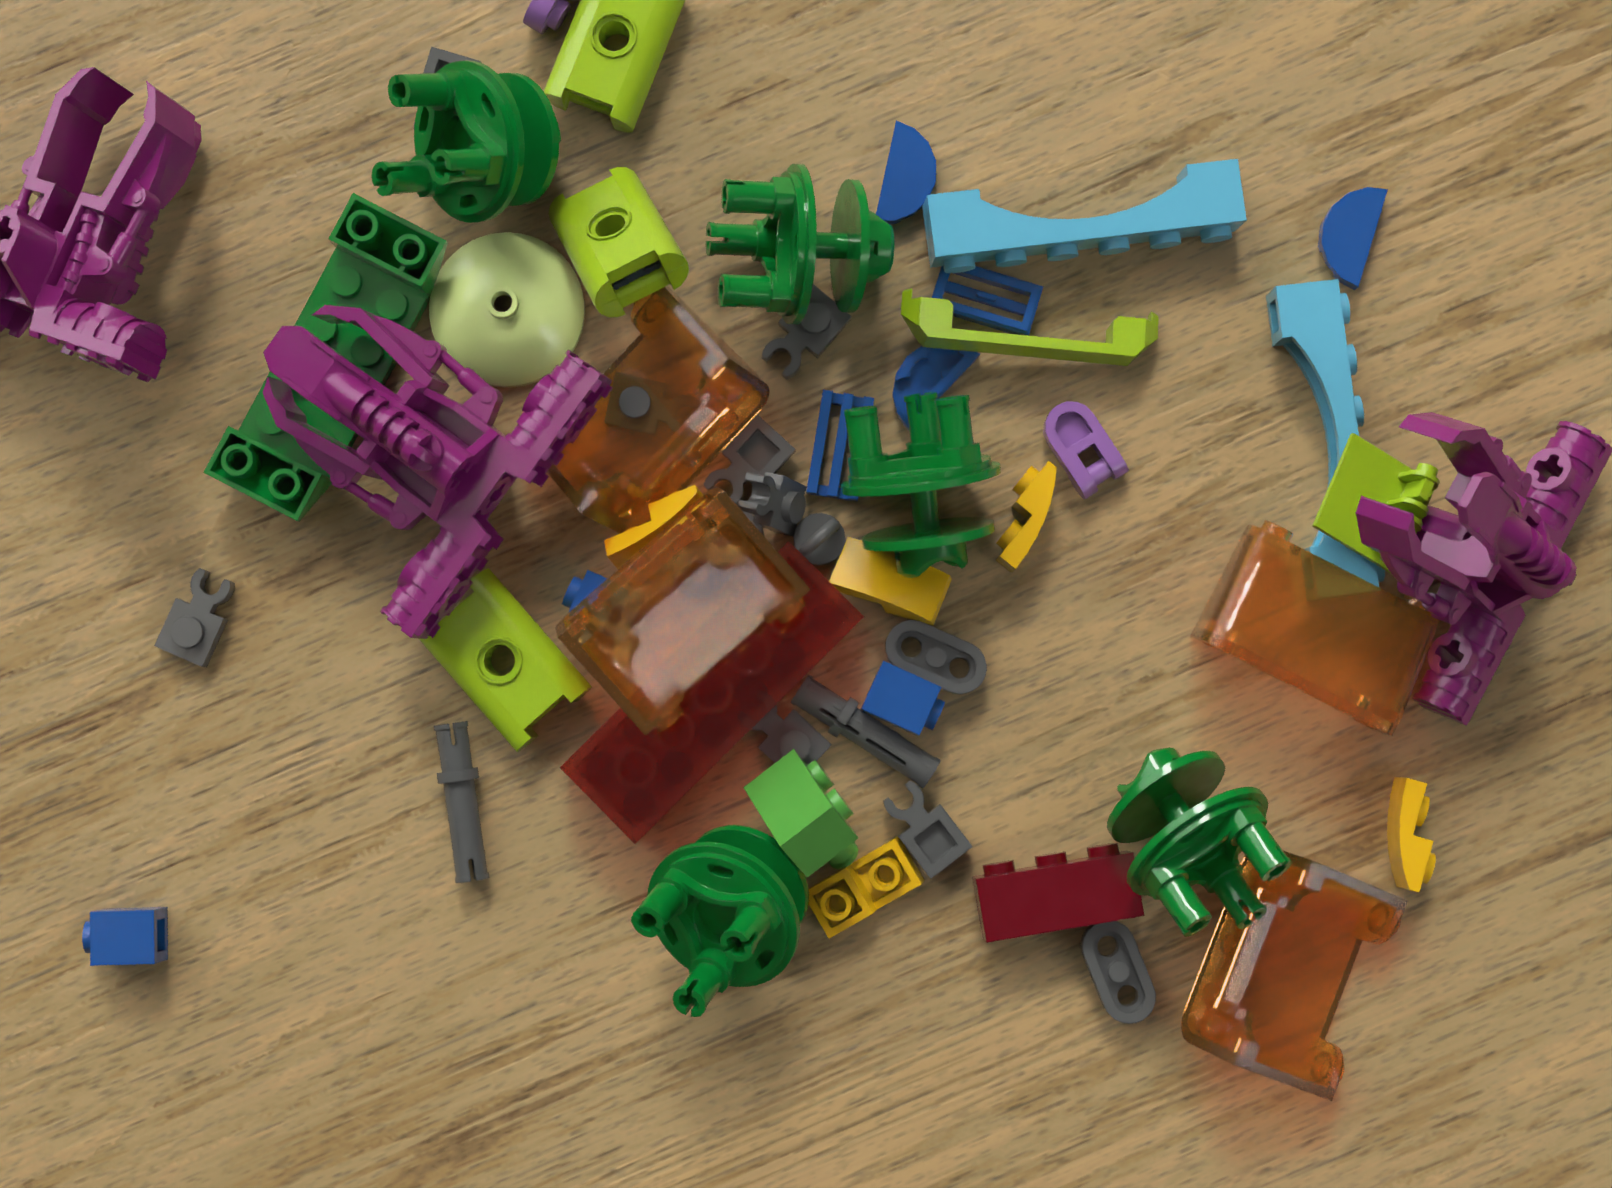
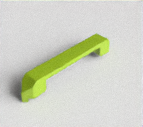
(932, 326)

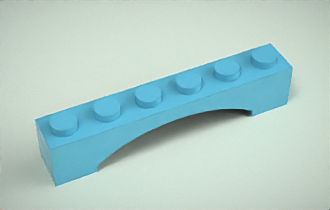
(970, 230)
(1312, 329)

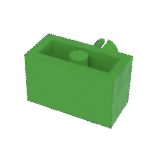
(803, 815)

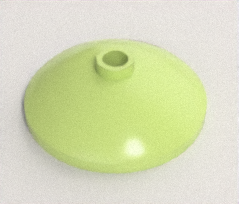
(533, 333)

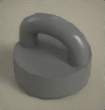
(819, 538)

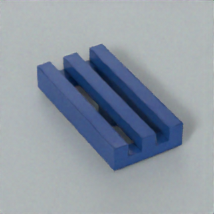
(986, 318)
(846, 401)

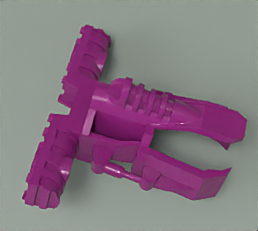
(84, 249)
(426, 446)
(1488, 555)

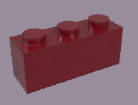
(1055, 893)

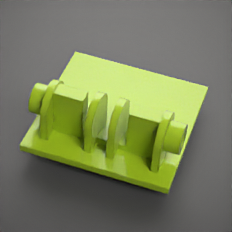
(1378, 476)

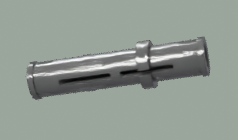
(865, 731)
(461, 801)

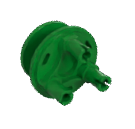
(476, 140)
(789, 244)
(936, 458)
(1195, 837)
(725, 912)

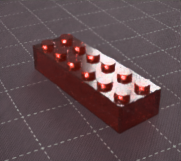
(645, 776)

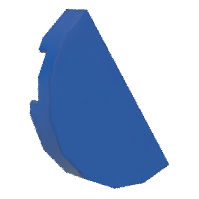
(908, 175)
(1349, 232)
(929, 371)

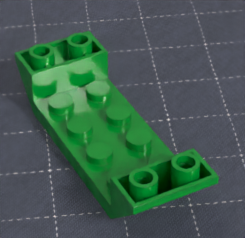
(377, 267)

